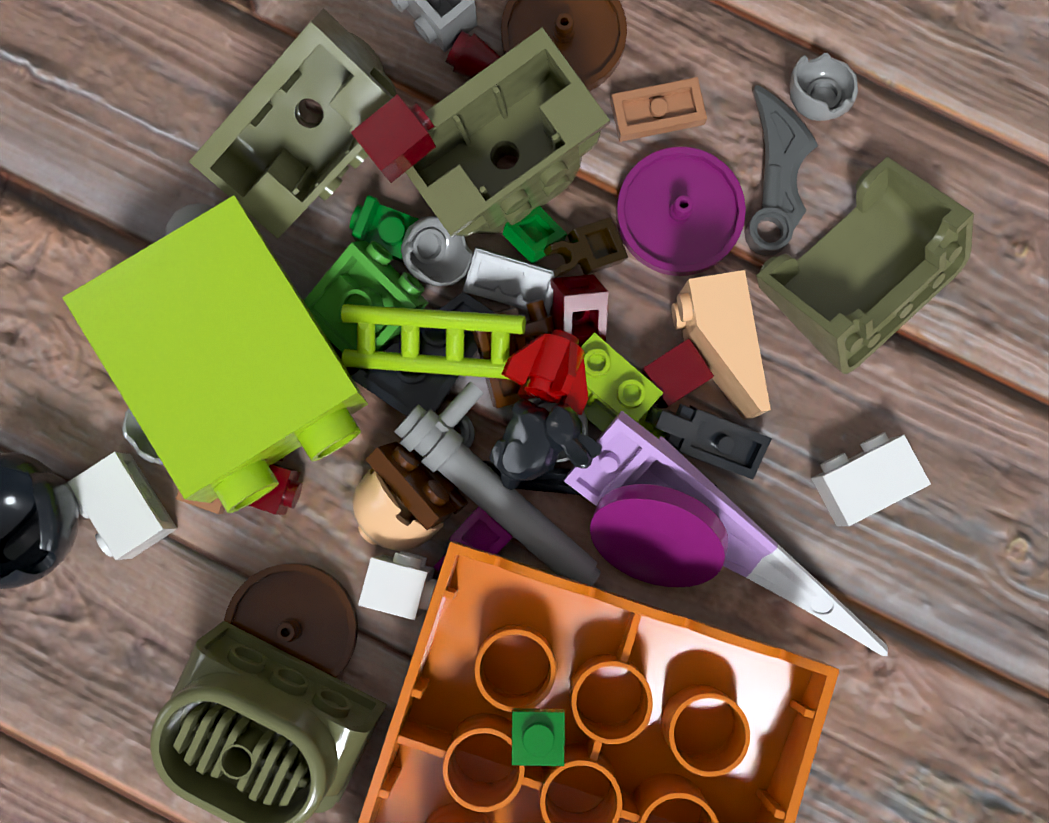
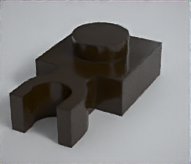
(591, 246)

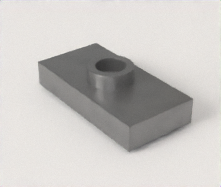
(508, 279)

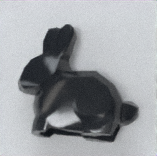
(537, 438)

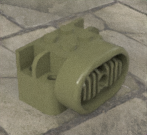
(518, 107)
(277, 150)
(259, 732)

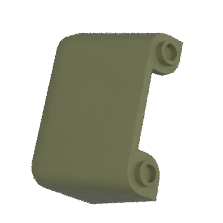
(872, 265)

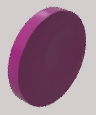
(680, 211)
(659, 535)

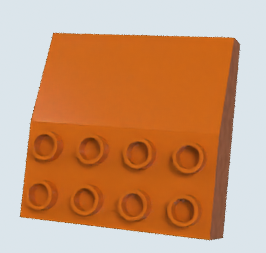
(656, 707)

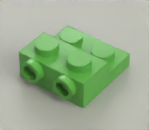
(367, 279)

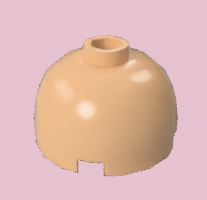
(384, 518)

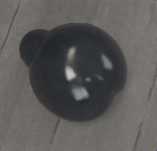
(35, 520)

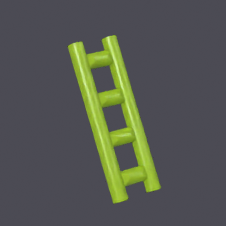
(410, 358)

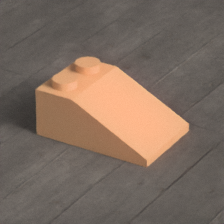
(721, 325)

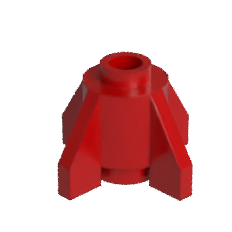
(550, 369)

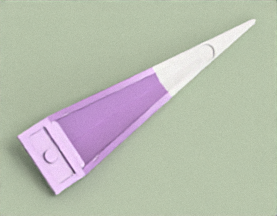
(638, 457)

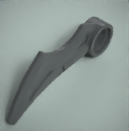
(786, 147)

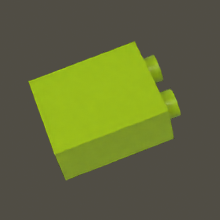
(218, 357)

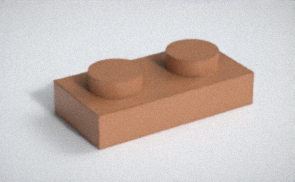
(658, 109)

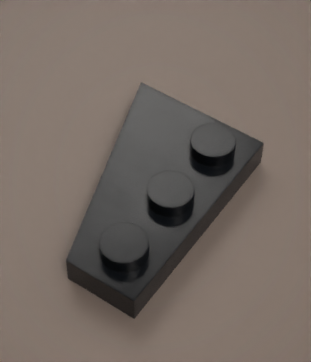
(429, 390)

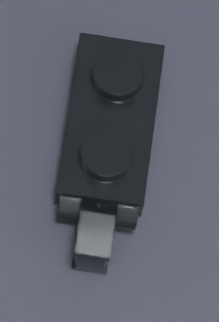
(711, 438)

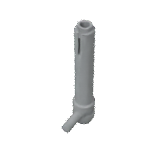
(444, 451)

